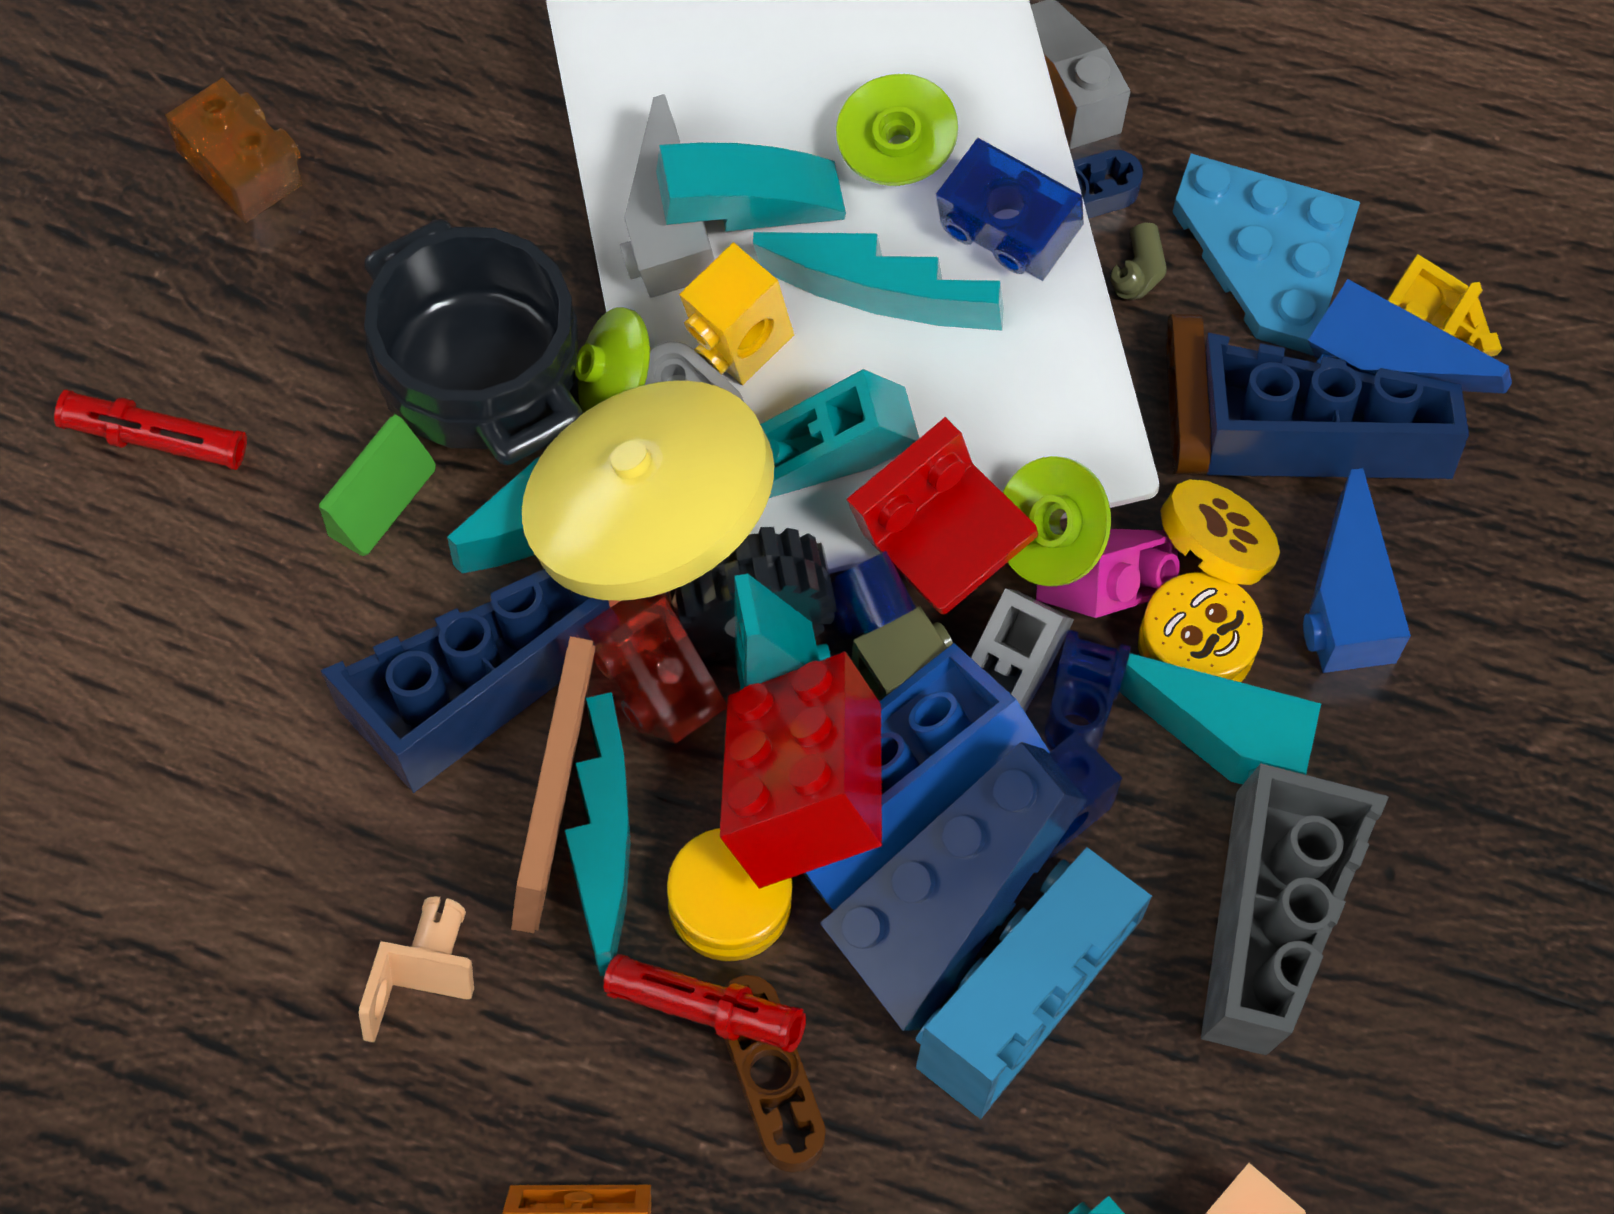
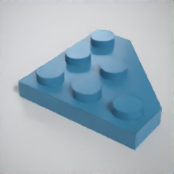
(1267, 244)

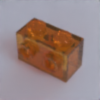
(235, 148)

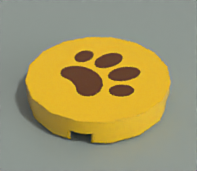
(1221, 531)

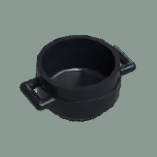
(473, 338)

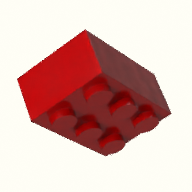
(802, 771)

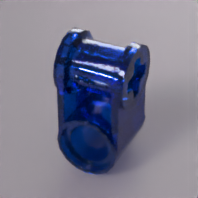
(869, 597)
(1085, 686)

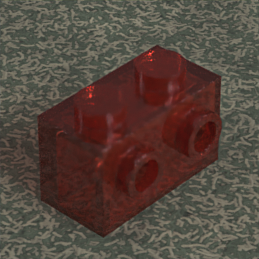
(655, 668)

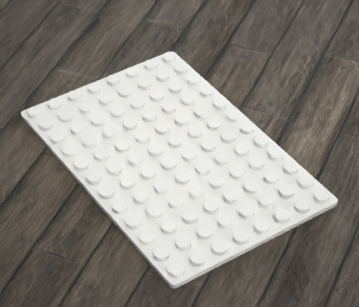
(779, 80)

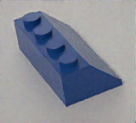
(935, 744)

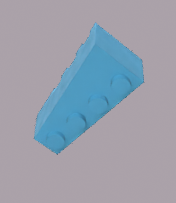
(1029, 980)

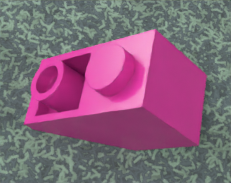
(1124, 577)

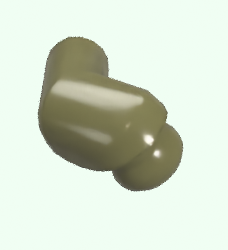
(1147, 266)

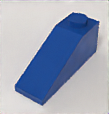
(1379, 334)
(1356, 602)

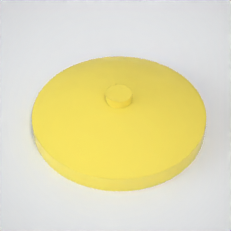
(648, 490)

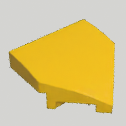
(1445, 304)

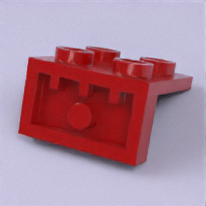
(940, 518)

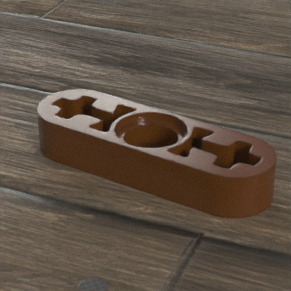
(1188, 394)
(770, 1125)

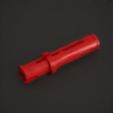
(83, 414)
(727, 1009)

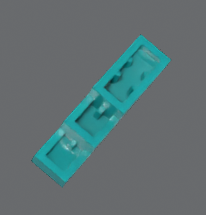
(855, 273)
(602, 847)

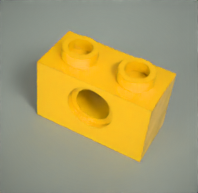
(736, 314)

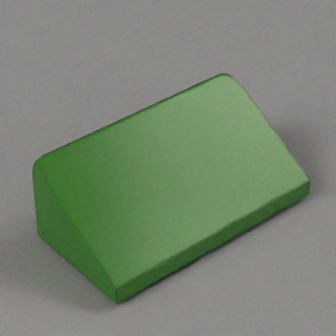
(376, 487)

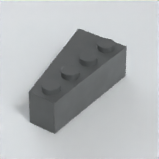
(1281, 896)

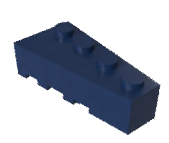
(1326, 418)
(464, 679)
(942, 896)

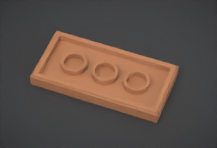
(552, 786)

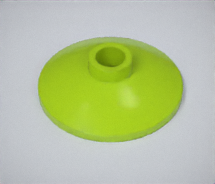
(892, 108)
(612, 357)
(1044, 493)

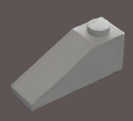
(1082, 74)
(660, 253)
(1021, 644)

